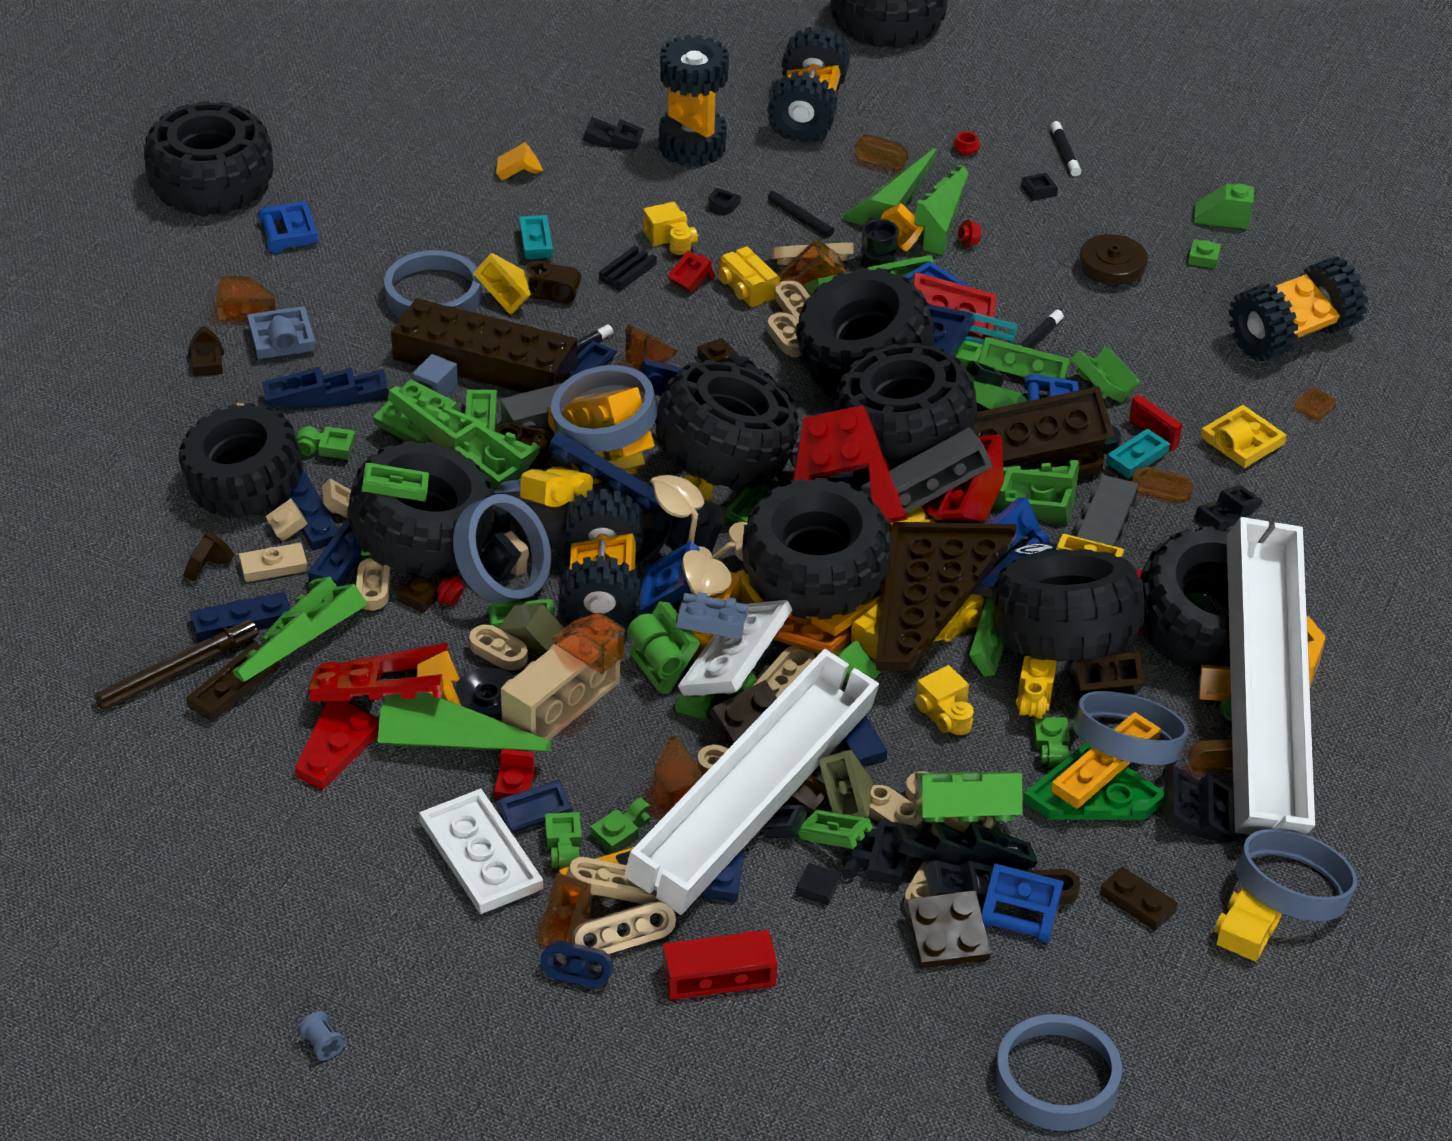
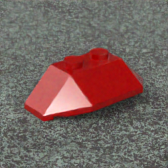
(974, 498)

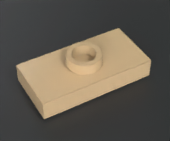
(273, 562)

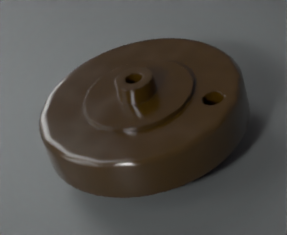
(1113, 259)

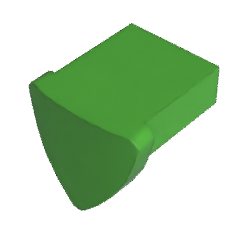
(857, 659)

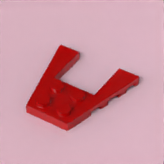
(847, 443)
(363, 676)

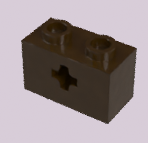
(1107, 673)

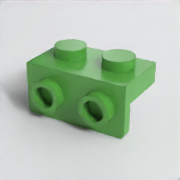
(1106, 372)

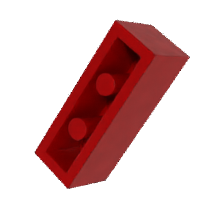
(719, 964)

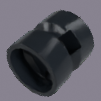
(878, 243)

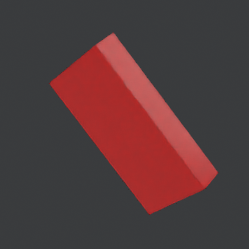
(1149, 416)

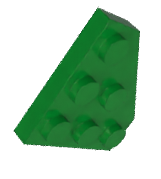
(1122, 798)

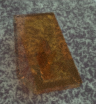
(644, 345)
(566, 909)

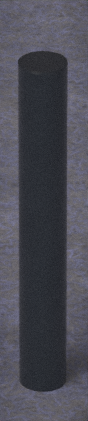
(801, 214)

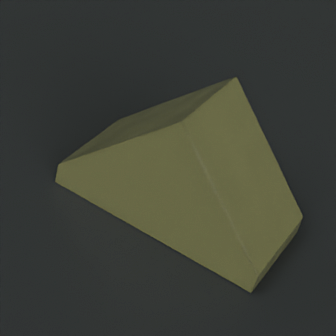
(533, 626)
(847, 784)

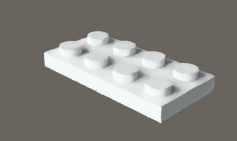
(729, 660)
(481, 851)

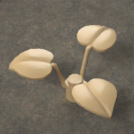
(701, 569)

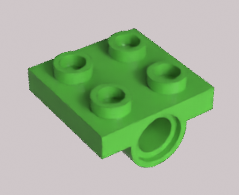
(395, 422)
(661, 647)

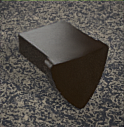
(206, 352)
(210, 549)

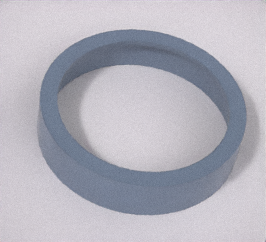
(428, 261)
(609, 437)
(470, 564)
(1124, 746)
(1308, 851)
(1051, 1115)

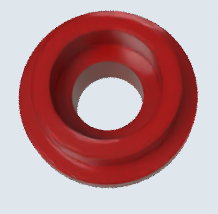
(966, 143)
(969, 233)
(450, 591)

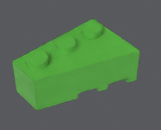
(968, 795)

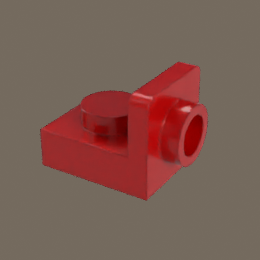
(691, 271)
(515, 773)

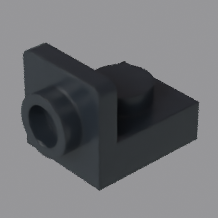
(499, 557)

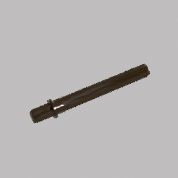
(177, 664)

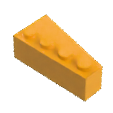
(604, 411)

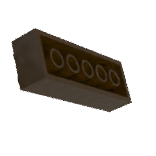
(484, 347)

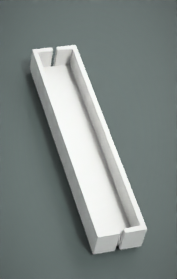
(1269, 678)
(750, 782)

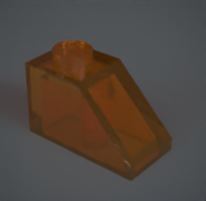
(813, 263)
(242, 296)
(593, 641)
(673, 774)

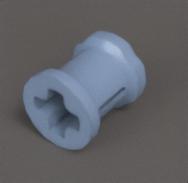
(321, 1035)

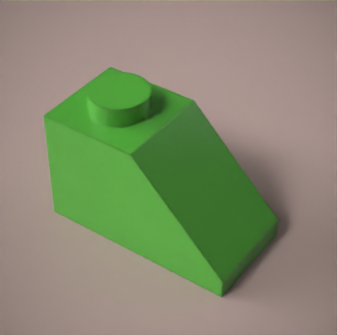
(1226, 206)

